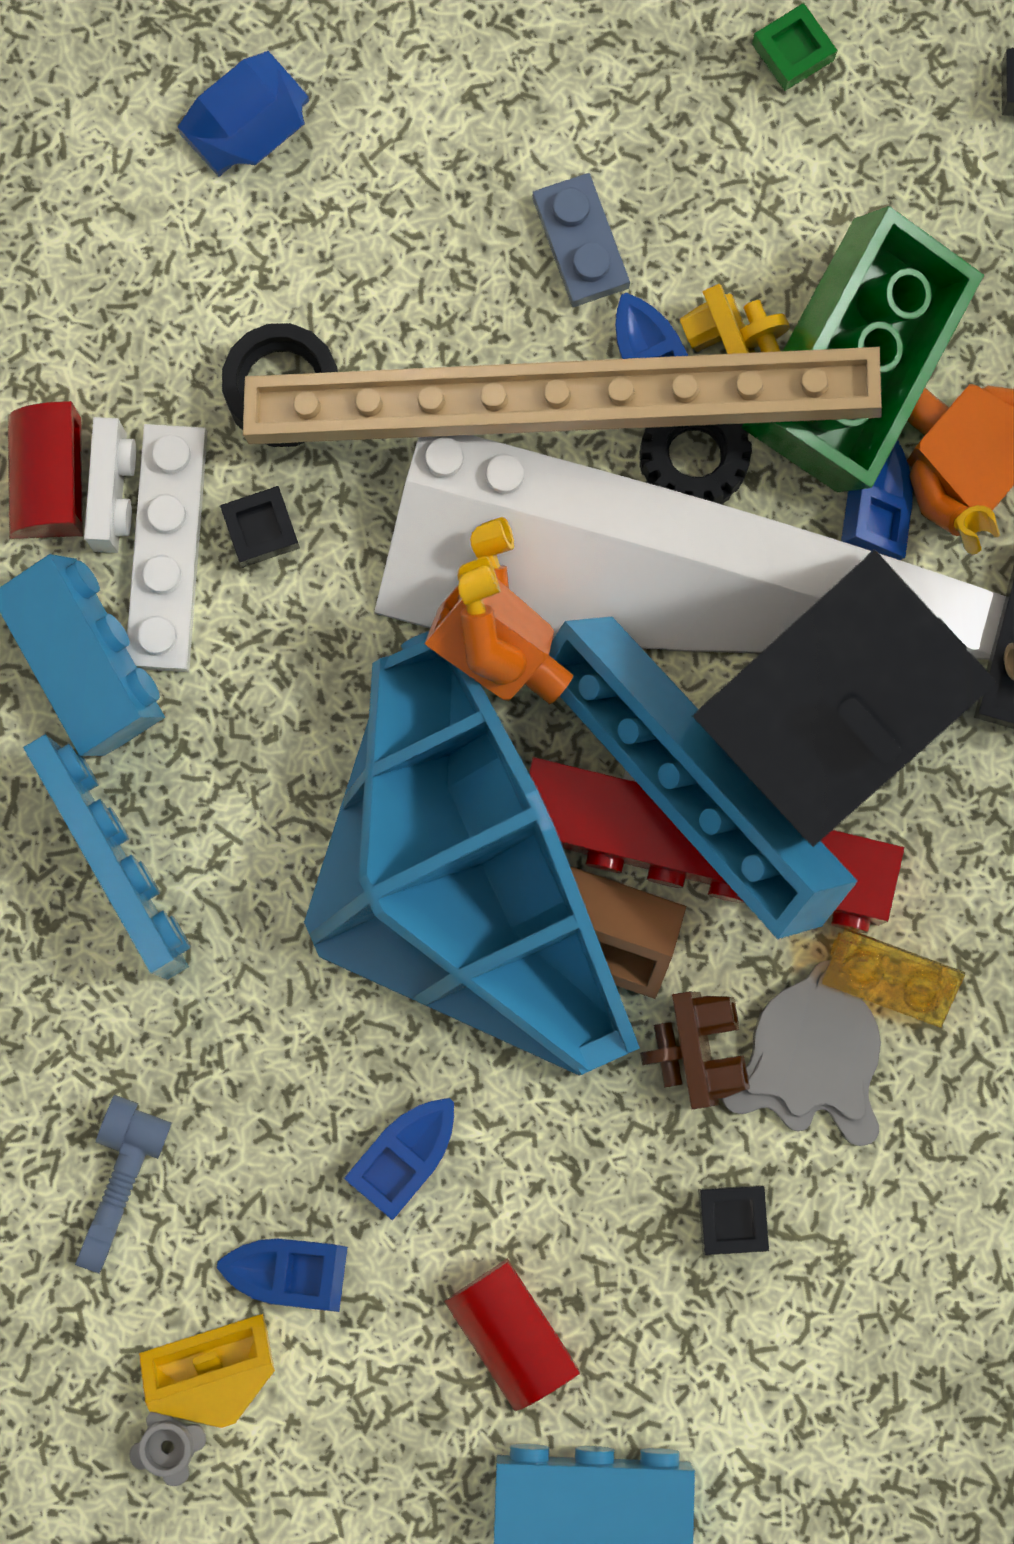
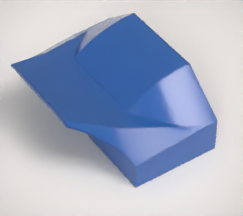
(244, 114)

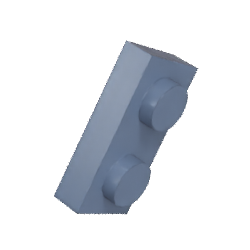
(581, 240)

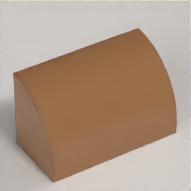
(632, 929)

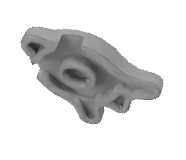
(811, 1055)

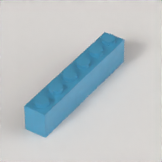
(694, 781)

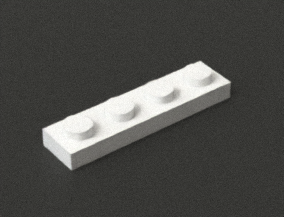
(166, 547)

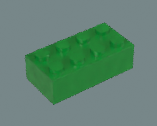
(885, 291)

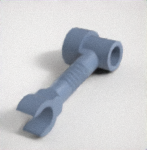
(134, 1137)

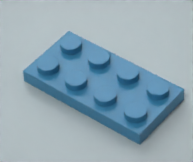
(99, 838)

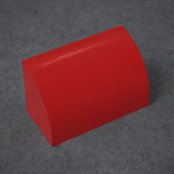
(45, 471)
(512, 1336)

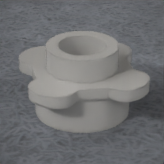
(173, 1465)

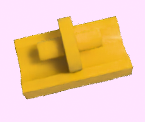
(722, 321)

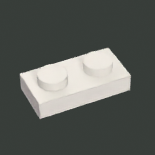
(110, 461)

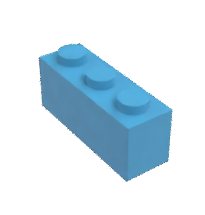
(79, 655)
(593, 1497)

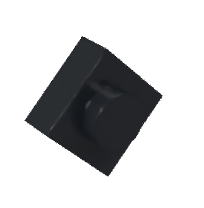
(259, 526)
(733, 1220)

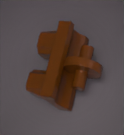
(706, 1078)

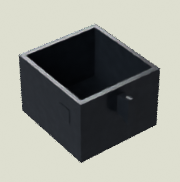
(844, 698)

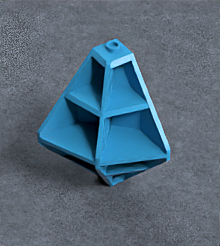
(456, 877)

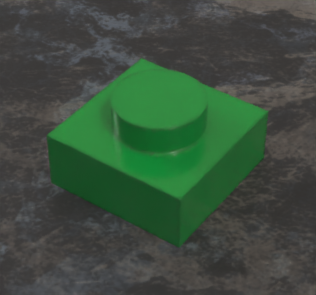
(794, 47)

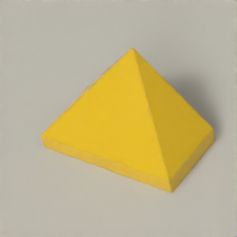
(209, 1374)

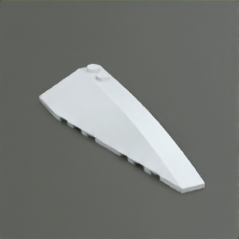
(613, 546)

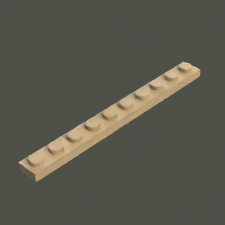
(564, 396)

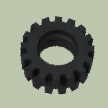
(714, 487)

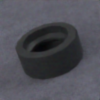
(262, 342)

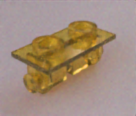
(892, 977)

